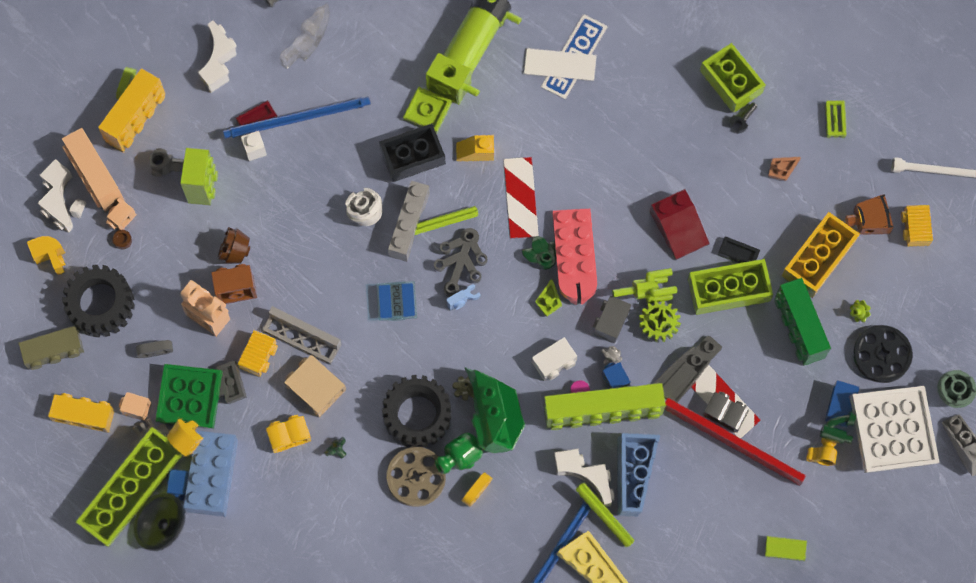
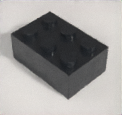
(412, 152)

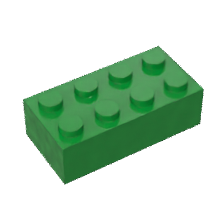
(802, 322)

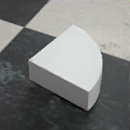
(77, 208)

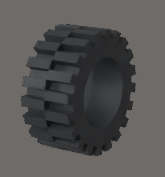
(109, 320)
(413, 388)

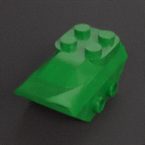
(496, 414)

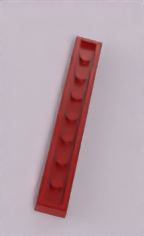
(734, 442)

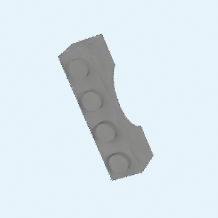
(408, 219)

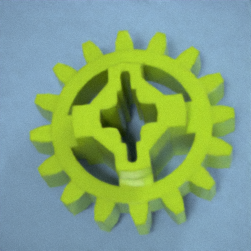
(652, 320)

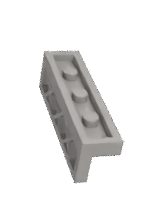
(303, 328)

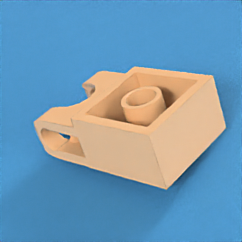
(204, 308)

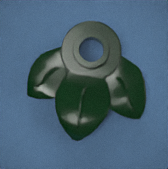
(540, 250)

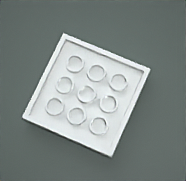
(894, 429)

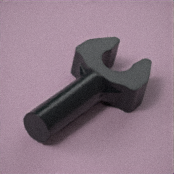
(742, 119)

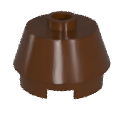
(234, 247)

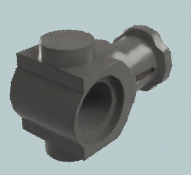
(169, 163)

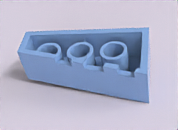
(634, 469)

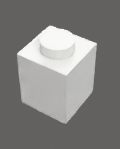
(253, 145)

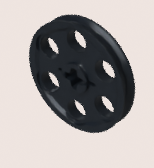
(888, 347)

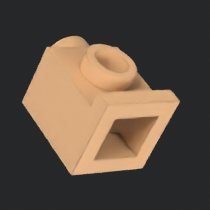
(120, 215)

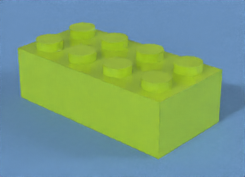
(730, 287)

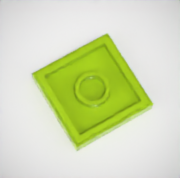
(427, 108)

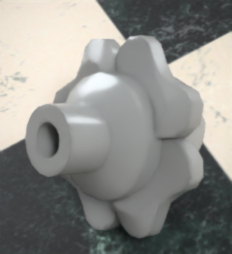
(611, 355)

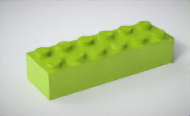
(604, 406)
(129, 487)

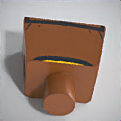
(871, 216)

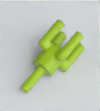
(649, 288)

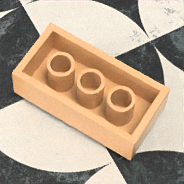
(91, 170)

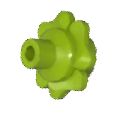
(860, 311)

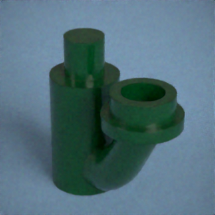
(837, 435)

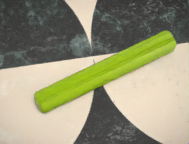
(446, 220)
(605, 515)

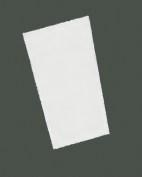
(560, 64)

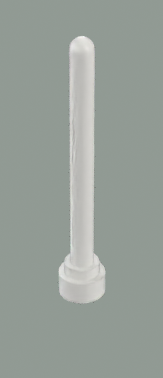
(900, 165)

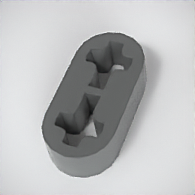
(154, 349)

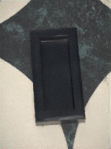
(737, 251)

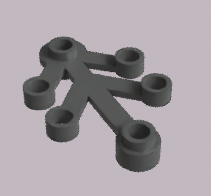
(461, 259)

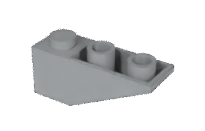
(963, 441)

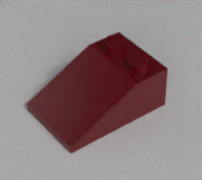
(679, 224)

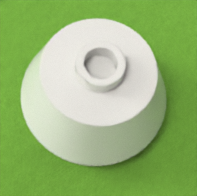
(364, 207)

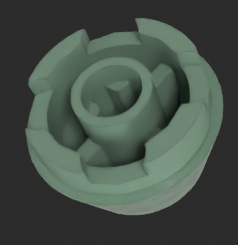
(956, 388)

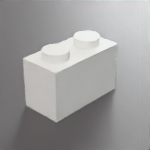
(554, 359)

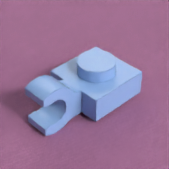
(458, 300)

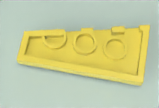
(590, 560)

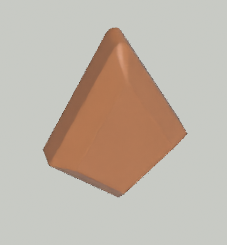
(783, 167)

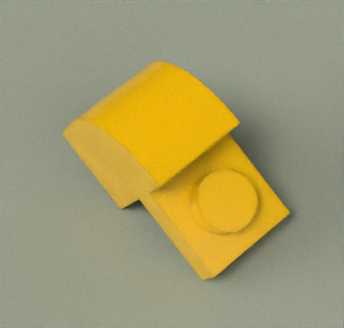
(45, 249)
(184, 437)

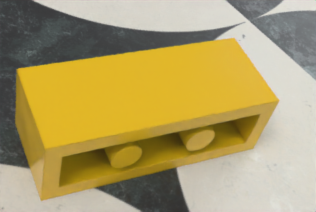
(81, 412)

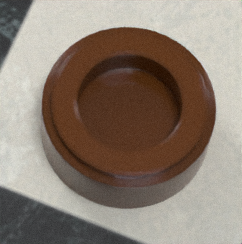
(122, 239)

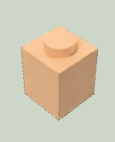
(135, 406)

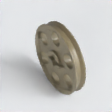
(413, 486)

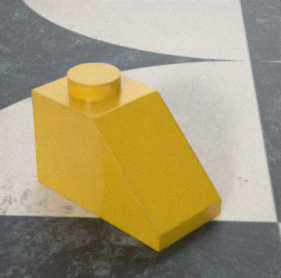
(476, 148)

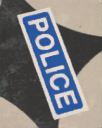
(582, 41)

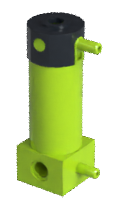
(452, 71)

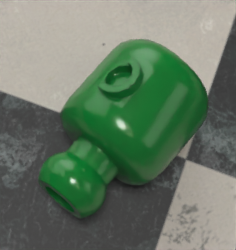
(459, 453)

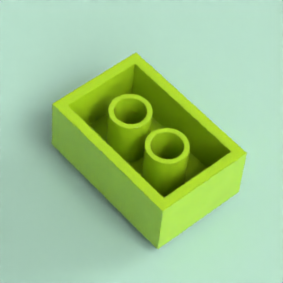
(732, 77)
(199, 176)

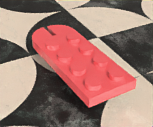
(575, 253)

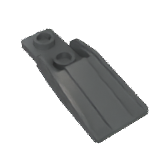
(688, 369)

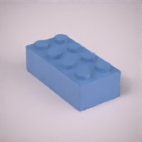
(211, 474)

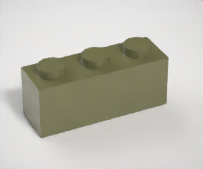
(51, 348)

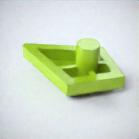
(549, 299)

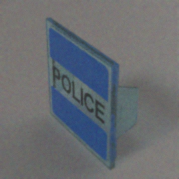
(396, 301)

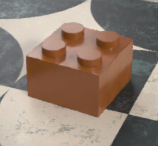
(234, 284)

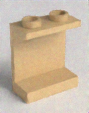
(315, 385)

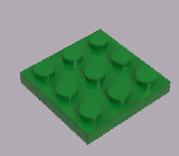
(189, 395)

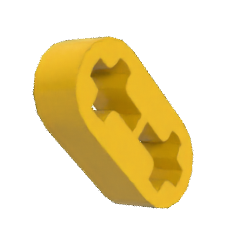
(477, 489)

